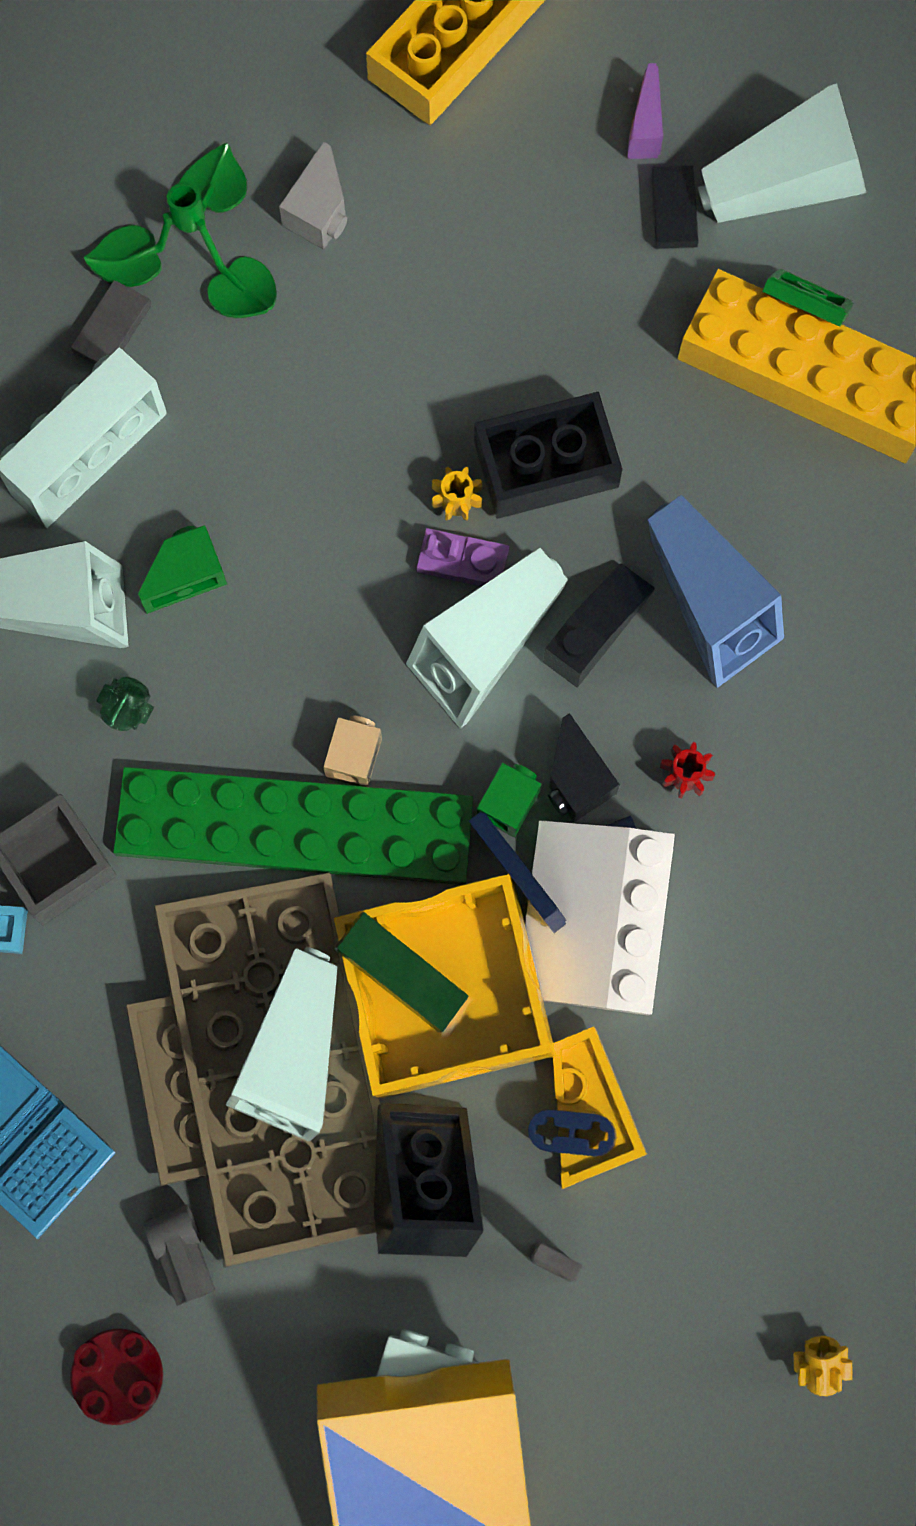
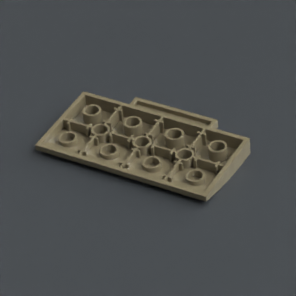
(221, 974)

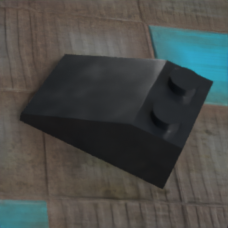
(425, 1182)

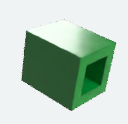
(510, 797)

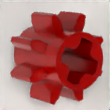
(698, 768)

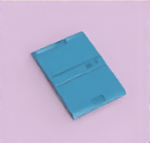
(41, 1149)

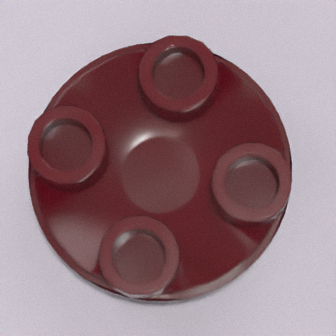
(116, 1376)

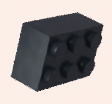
(547, 455)

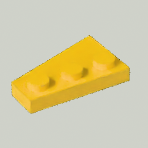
(589, 1086)

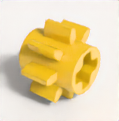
(449, 501)
(823, 1366)

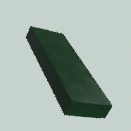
(401, 972)

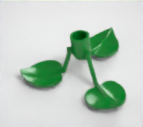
(210, 183)

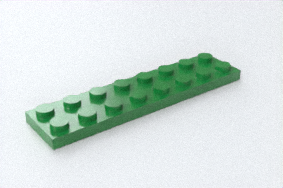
(294, 826)

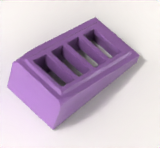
(646, 129)

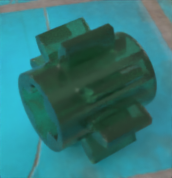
(125, 704)

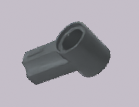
(176, 1243)

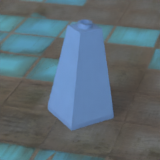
(720, 594)

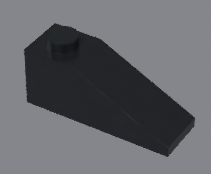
(596, 624)

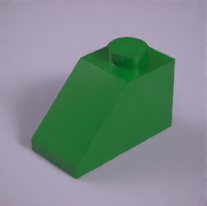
(182, 569)

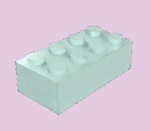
(81, 437)

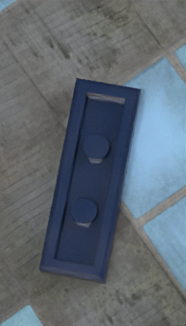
(518, 871)

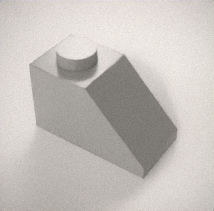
(316, 201)

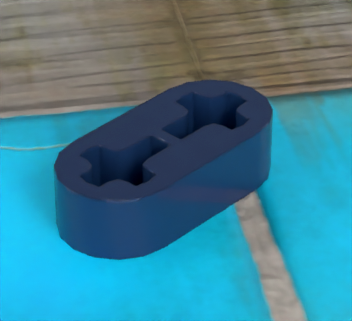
(571, 1144)

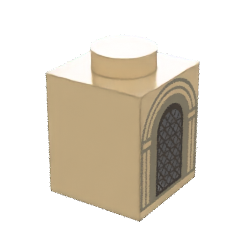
(353, 751)

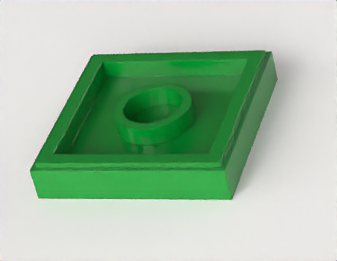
(808, 296)

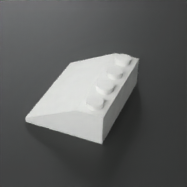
(614, 905)

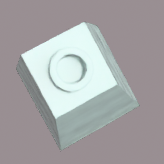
(788, 164)
(65, 595)
(476, 639)
(289, 1058)

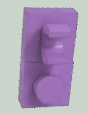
(461, 558)

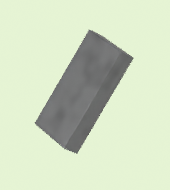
(111, 323)
(555, 1262)

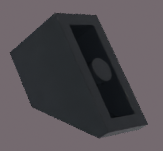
(579, 775)

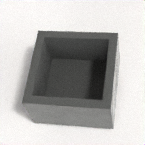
(52, 860)

